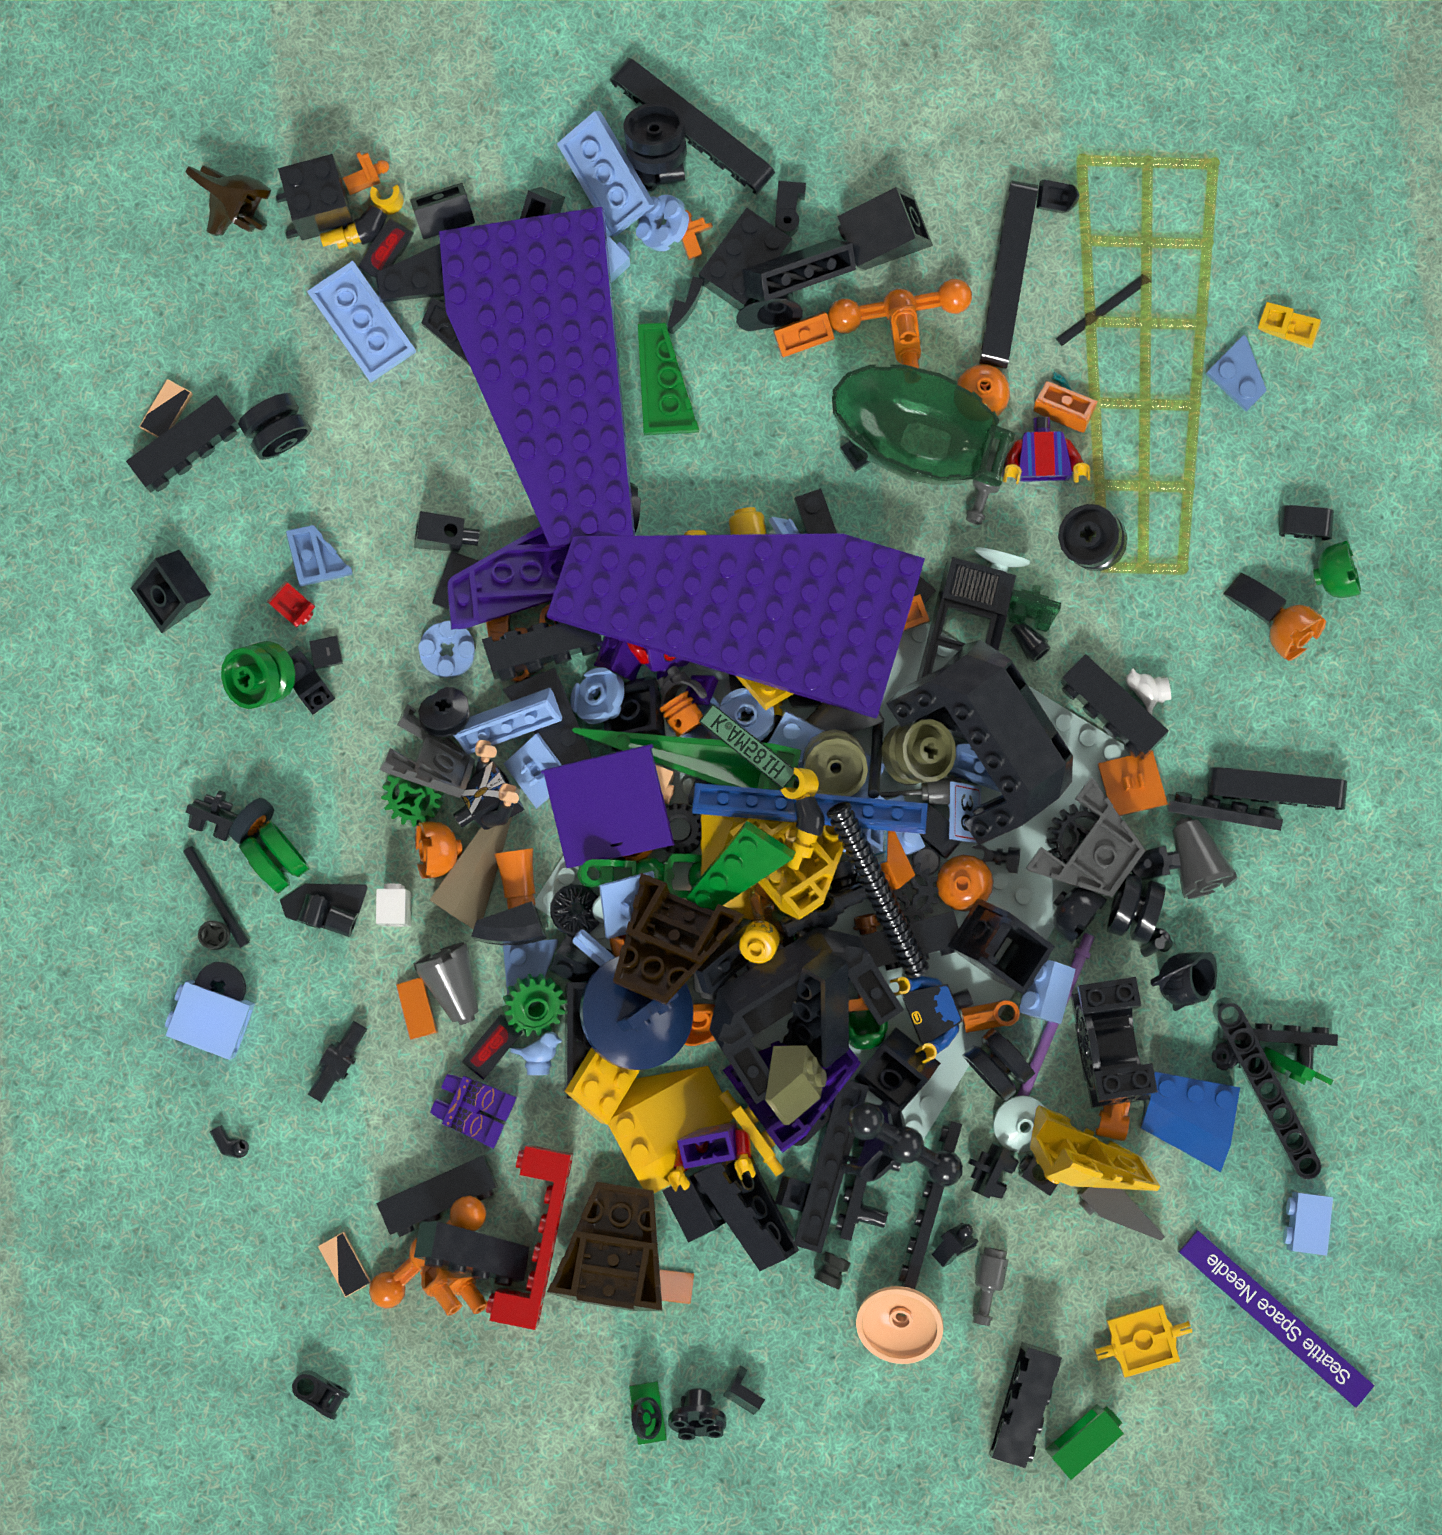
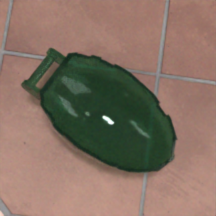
(919, 425)

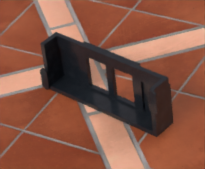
(971, 590)

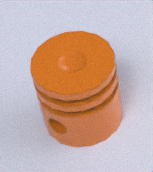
(682, 714)

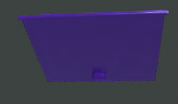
(608, 803)

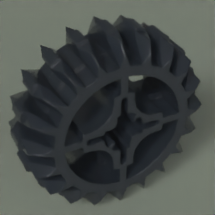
(1075, 830)

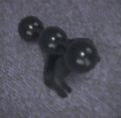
(893, 1142)

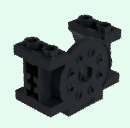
(1109, 1043)

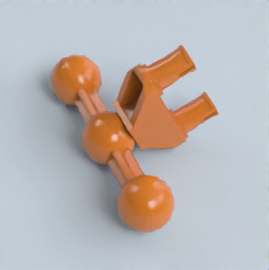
(900, 309)
(389, 1287)

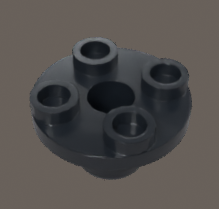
(697, 1416)

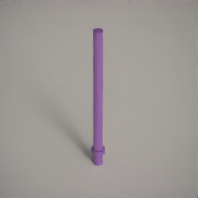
(1081, 954)

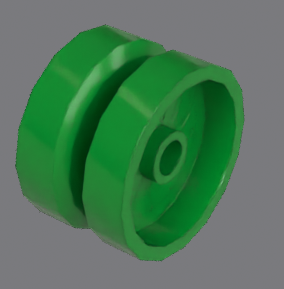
(258, 674)
(271, 859)

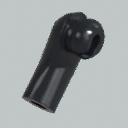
(229, 1146)

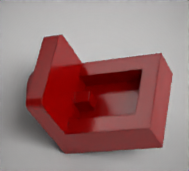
(292, 605)

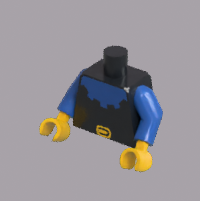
(932, 1011)

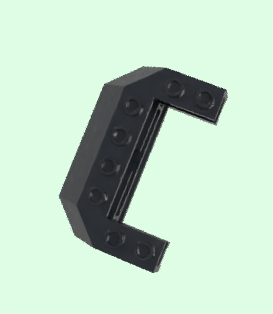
(1002, 728)

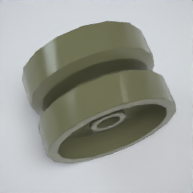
(839, 748)
(918, 752)

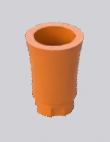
(517, 876)

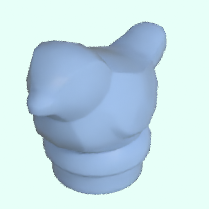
(539, 1054)

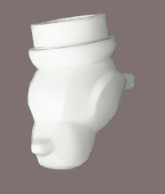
(1149, 689)

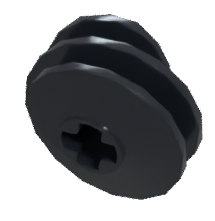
(444, 712)
(223, 973)

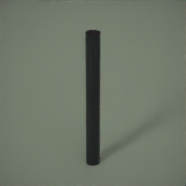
(1103, 309)
(875, 760)
(216, 896)

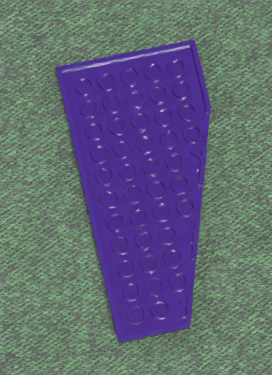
(543, 348)
(765, 607)

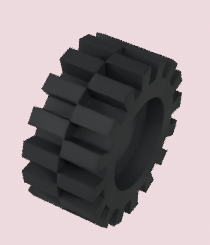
(694, 838)

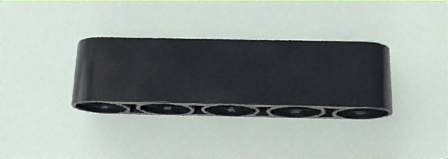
(1280, 787)

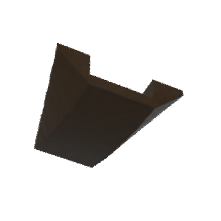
(668, 940)
(613, 1252)

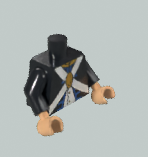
(489, 793)

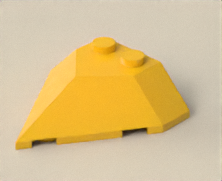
(807, 888)

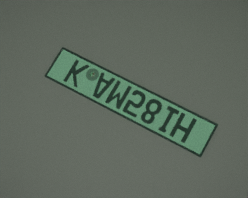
(747, 746)

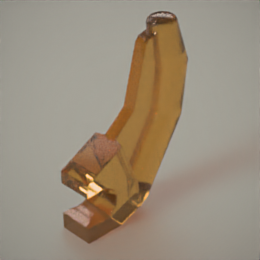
(762, 908)

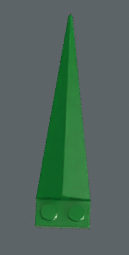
(700, 758)

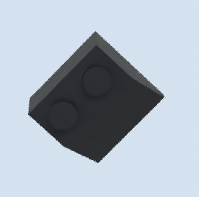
(170, 590)
(896, 1070)

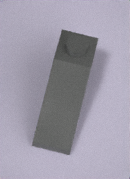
(1118, 1208)

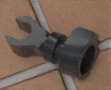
(1011, 857)

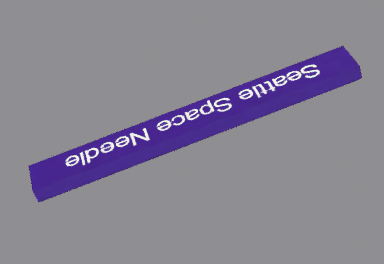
(1276, 1318)

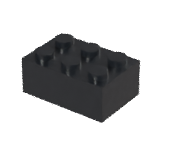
(746, 244)

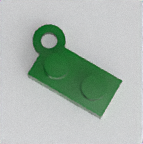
(1298, 1071)

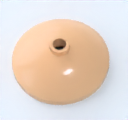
(895, 1336)

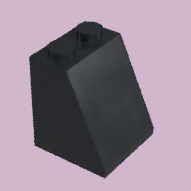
(884, 229)

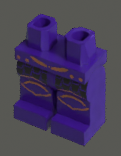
(467, 1103)

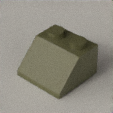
(793, 1082)

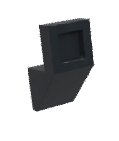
(308, 683)

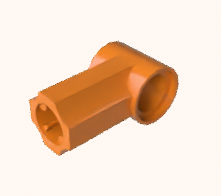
(986, 1016)
(1114, 1122)

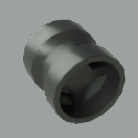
(209, 935)
(831, 1271)

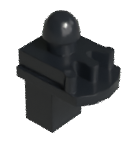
(954, 1243)

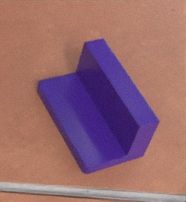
(618, 658)

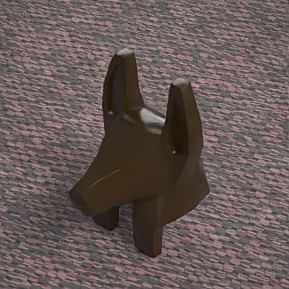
(231, 199)

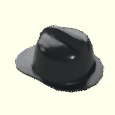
(769, 313)

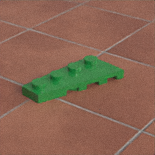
(663, 391)
(740, 865)

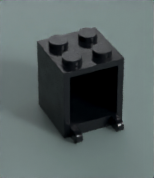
(314, 197)
(984, 934)

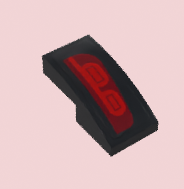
(386, 247)
(491, 1047)

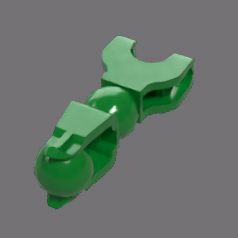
(617, 869)

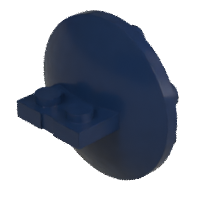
(631, 1027)

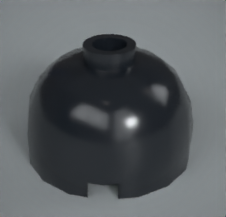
(1076, 911)

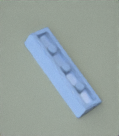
(510, 720)

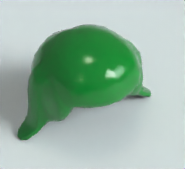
(864, 1030)

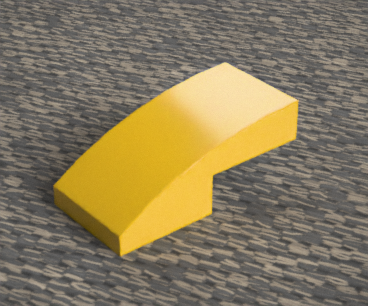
(1286, 324)

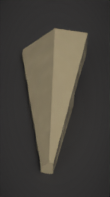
(470, 881)

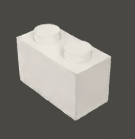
(393, 906)

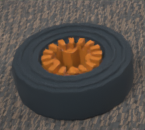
(251, 819)

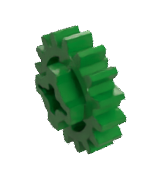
(416, 805)

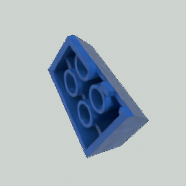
(1192, 1116)

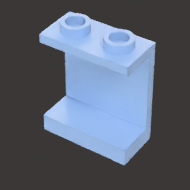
(208, 1020)

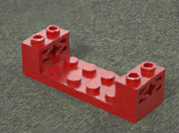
(525, 1308)

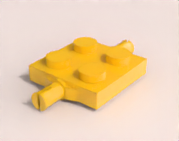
(747, 1121)
(1143, 1340)

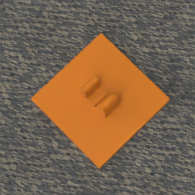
(1132, 784)

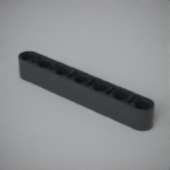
(699, 129)
(1009, 274)
(1273, 1100)

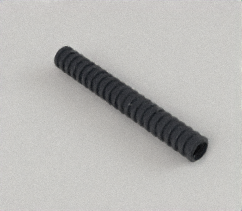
(878, 889)

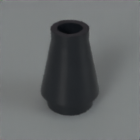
(1030, 641)

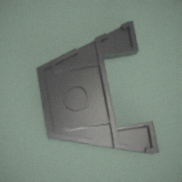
(438, 762)
(1102, 856)

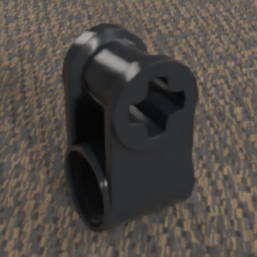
(321, 1394)

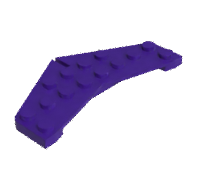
(506, 581)

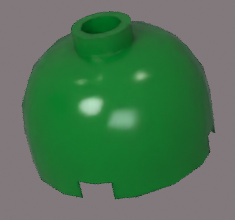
(1337, 571)

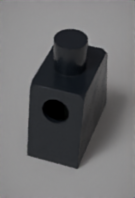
(431, 533)

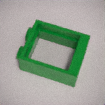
(1085, 1440)

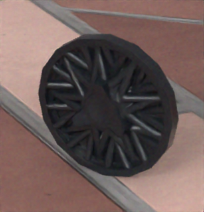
(573, 909)

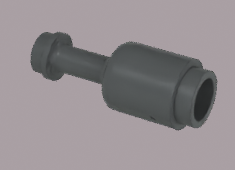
(975, 515)
(990, 1278)

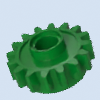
(537, 1017)

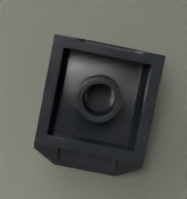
(639, 709)
(510, 927)

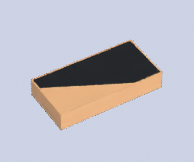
(166, 409)
(344, 1264)

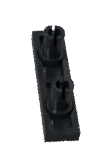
(1290, 1034)
(856, 1210)

